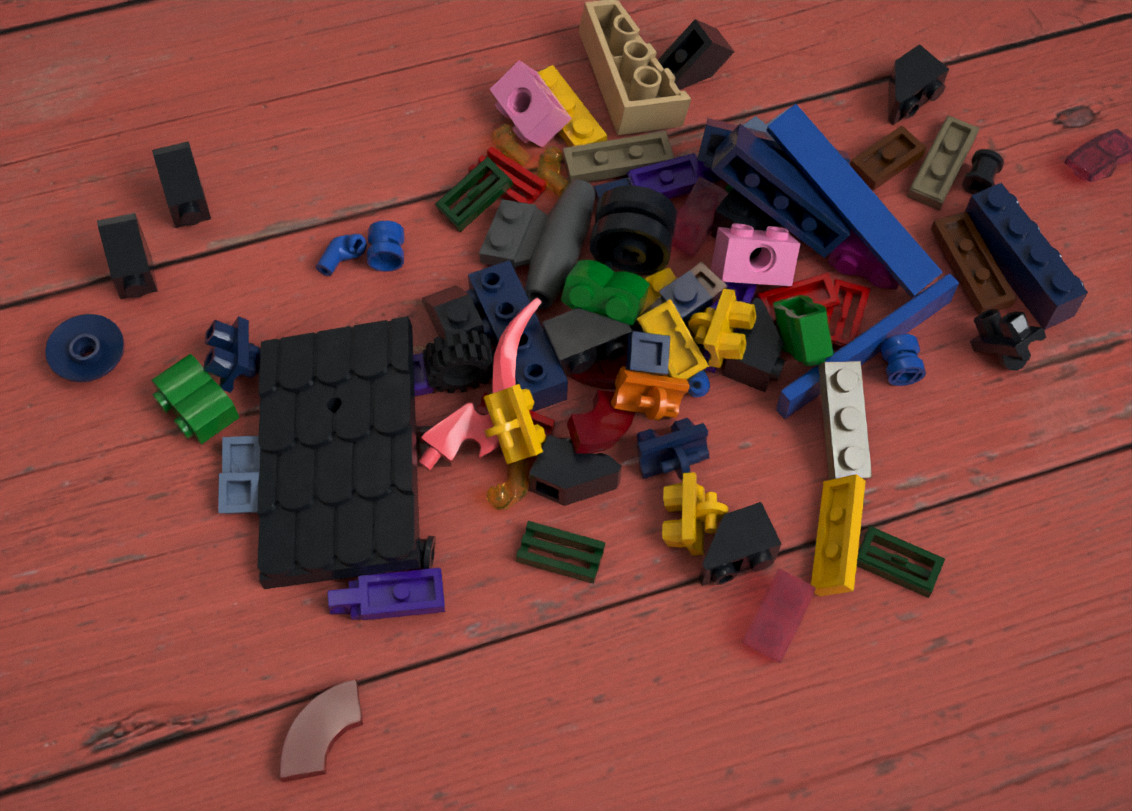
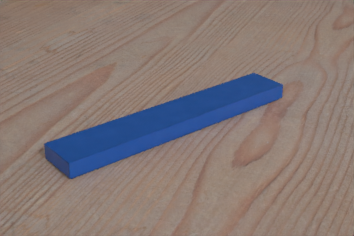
(854, 200)
(868, 343)

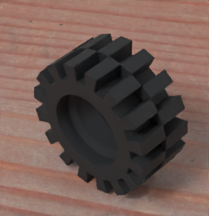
(458, 361)

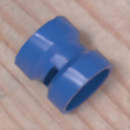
(385, 249)
(903, 360)

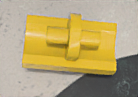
(716, 328)
(514, 424)
(696, 510)

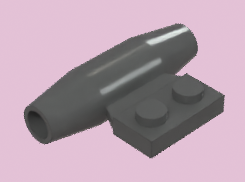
(542, 240)

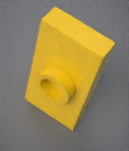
(684, 354)

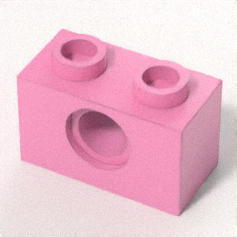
(542, 117)
(771, 267)

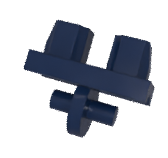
(231, 352)
(673, 451)

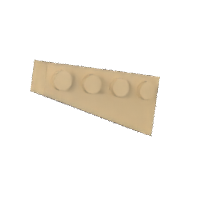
(631, 79)

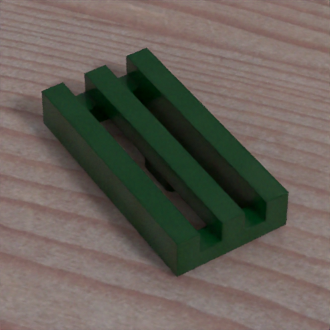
(478, 192)
(564, 538)
(898, 575)

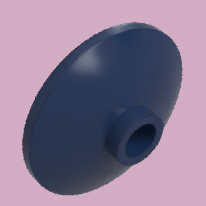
(83, 335)

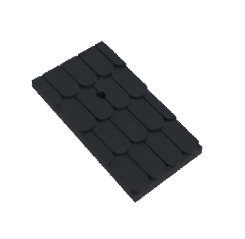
(338, 455)

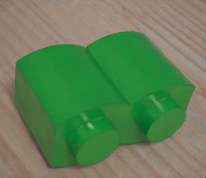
(608, 293)
(804, 329)
(195, 399)

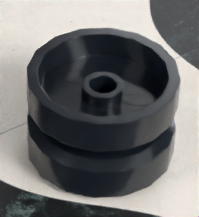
(634, 230)

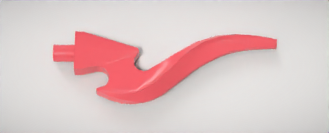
(465, 423)

